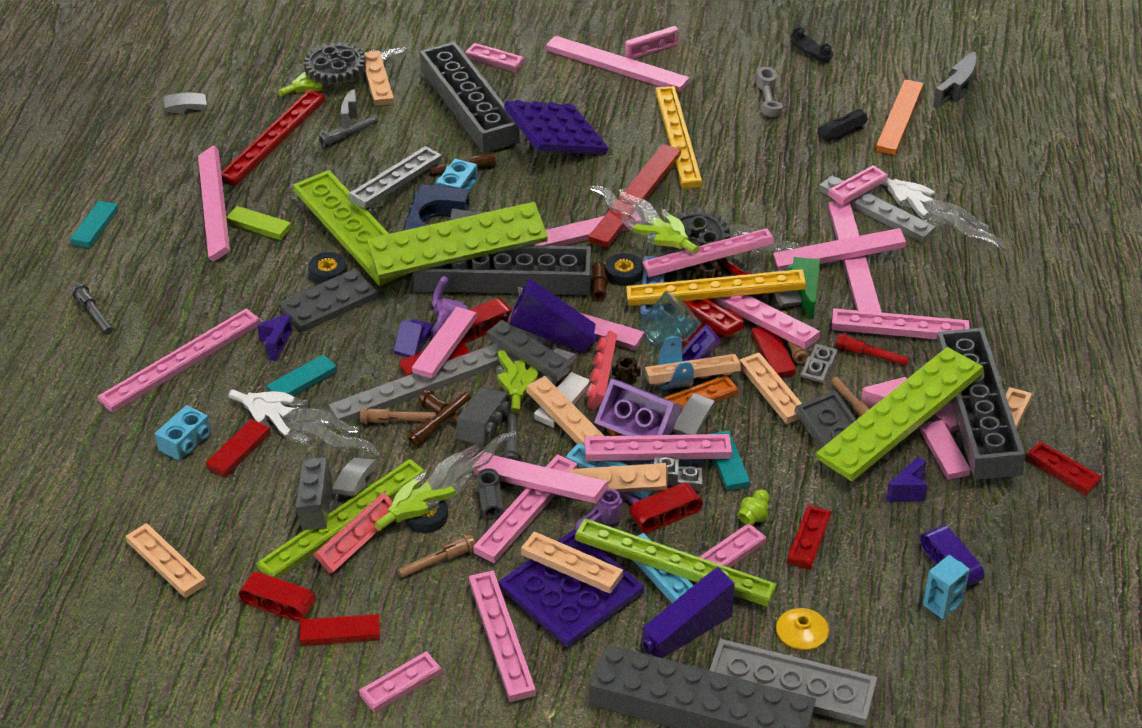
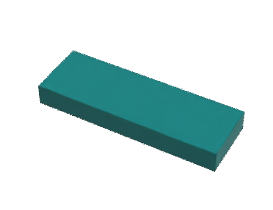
(94, 224)
(304, 376)
(732, 469)

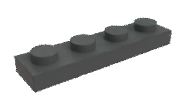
(529, 350)

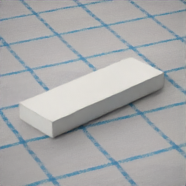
(573, 388)

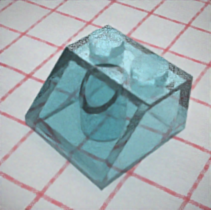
(668, 319)

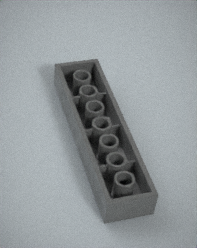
(469, 97)
(553, 267)
(983, 411)
(690, 695)

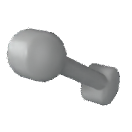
(766, 81)

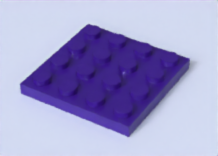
(555, 127)
(566, 604)

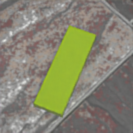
(258, 223)

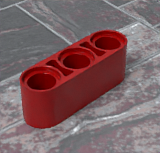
(487, 316)
(665, 507)
(277, 596)

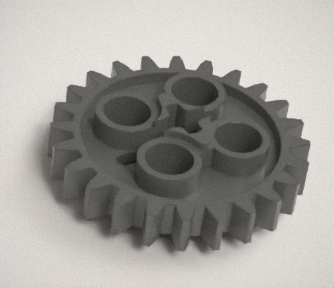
(335, 63)
(711, 230)

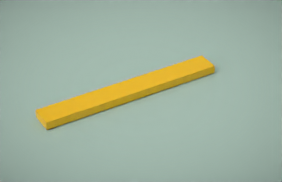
(678, 137)
(718, 287)

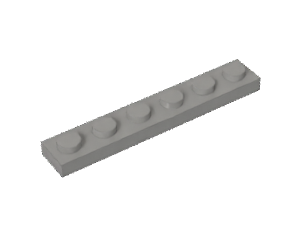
(394, 177)
(886, 213)

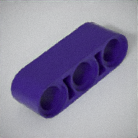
(943, 542)

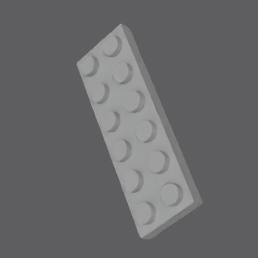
(837, 691)

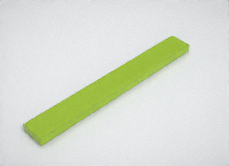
(311, 540)
(670, 559)

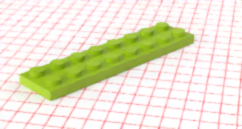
(343, 218)
(456, 240)
(899, 413)

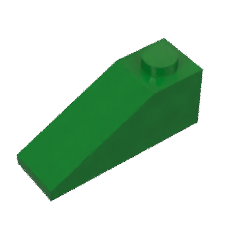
(810, 269)

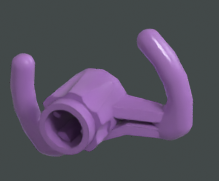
(442, 306)
(609, 507)

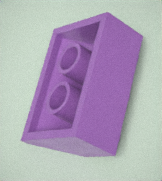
(636, 411)

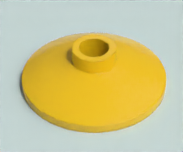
(802, 629)

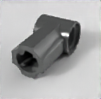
(490, 493)

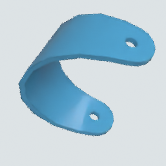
(673, 354)

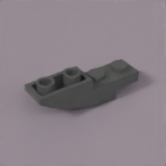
(958, 82)

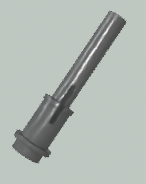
(336, 135)
(82, 294)
(511, 446)

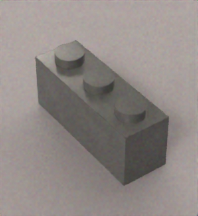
(482, 415)
(314, 493)

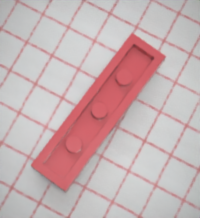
(600, 374)
(353, 534)

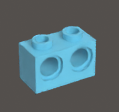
(459, 175)
(183, 432)
(946, 586)

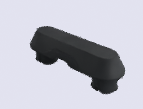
(820, 52)
(843, 125)

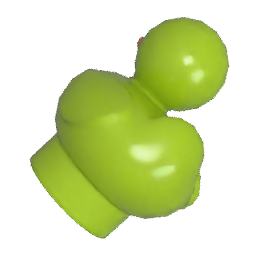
(754, 508)

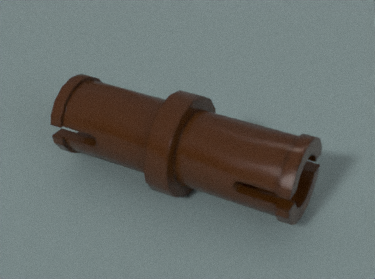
(599, 281)

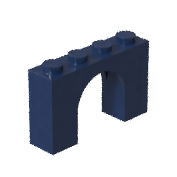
(434, 202)

